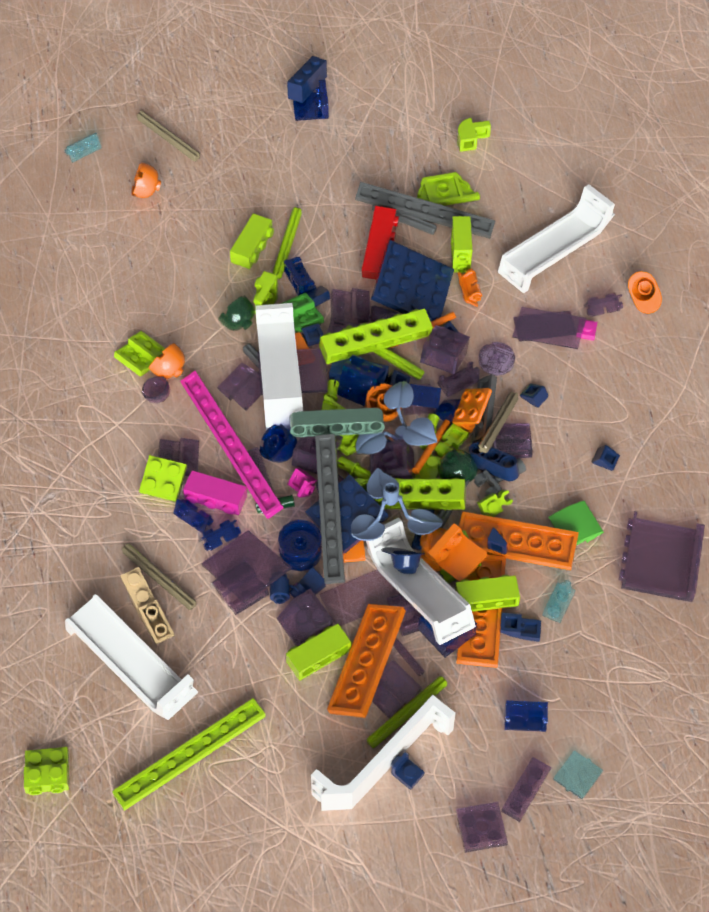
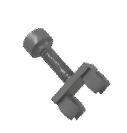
(494, 488)

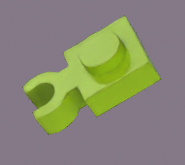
(493, 503)

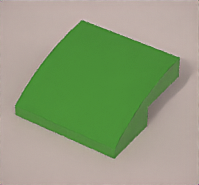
(304, 312)
(577, 519)

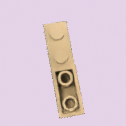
(147, 606)

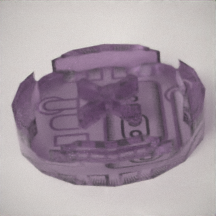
(496, 358)

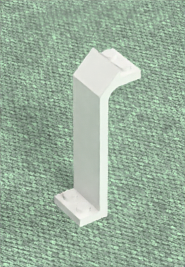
(557, 239)
(278, 363)
(425, 589)
(131, 658)
(347, 796)

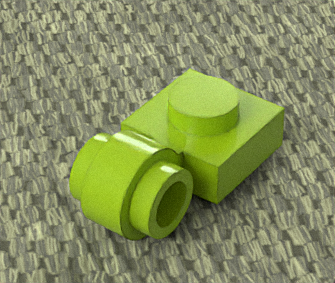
(453, 437)

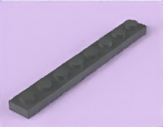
(421, 208)
(330, 509)

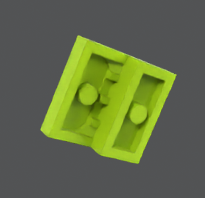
(139, 353)

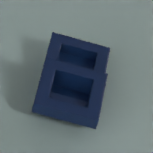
(519, 627)

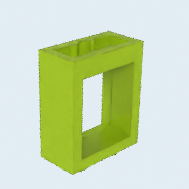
(461, 243)

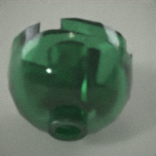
(238, 315)
(457, 465)

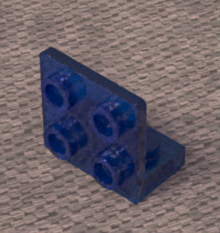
(315, 106)
(358, 378)

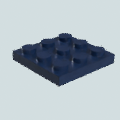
(353, 503)

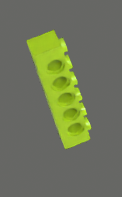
(369, 343)
(434, 499)

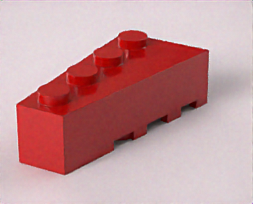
(381, 232)

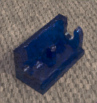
(298, 276)
(426, 396)
(526, 716)

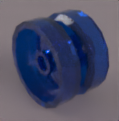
(300, 545)

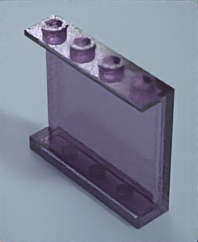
(662, 559)

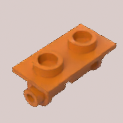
(471, 292)

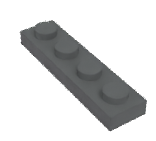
(486, 420)

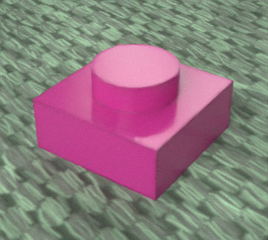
(589, 330)

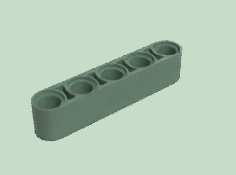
(337, 422)

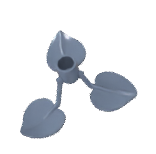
(419, 432)
(384, 486)

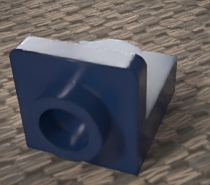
(406, 771)

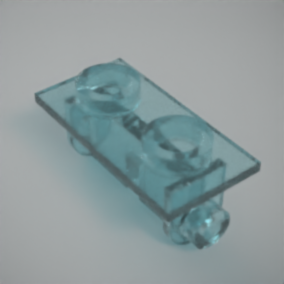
(83, 147)
(559, 601)

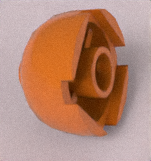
(145, 181)
(169, 363)
(375, 399)

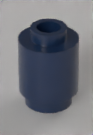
(280, 590)

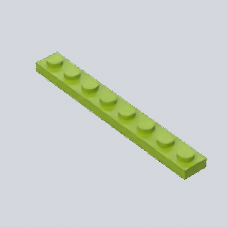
(188, 754)

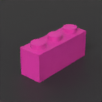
(215, 493)

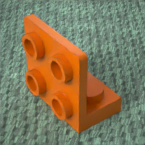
(471, 408)
(457, 554)

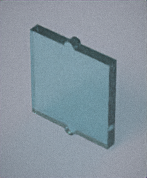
(578, 775)

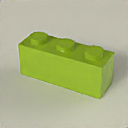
(251, 241)
(490, 592)
(318, 651)

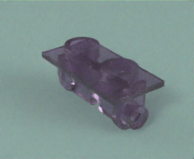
(596, 305)

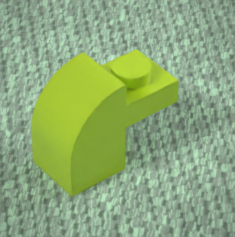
(469, 133)

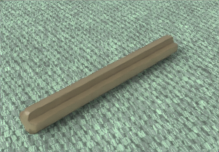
(168, 136)
(498, 422)
(159, 576)

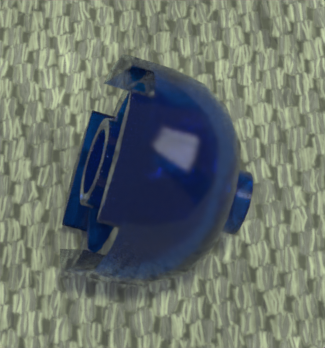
(278, 444)

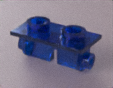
(188, 512)
(227, 531)

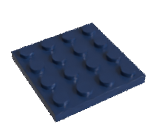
(411, 281)

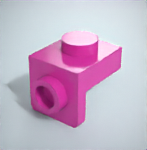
(302, 482)

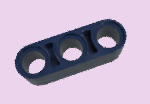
(495, 462)

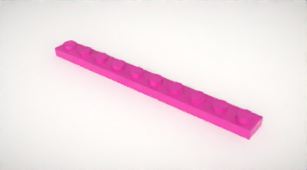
(232, 445)

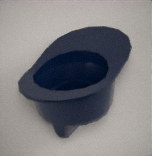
(404, 560)

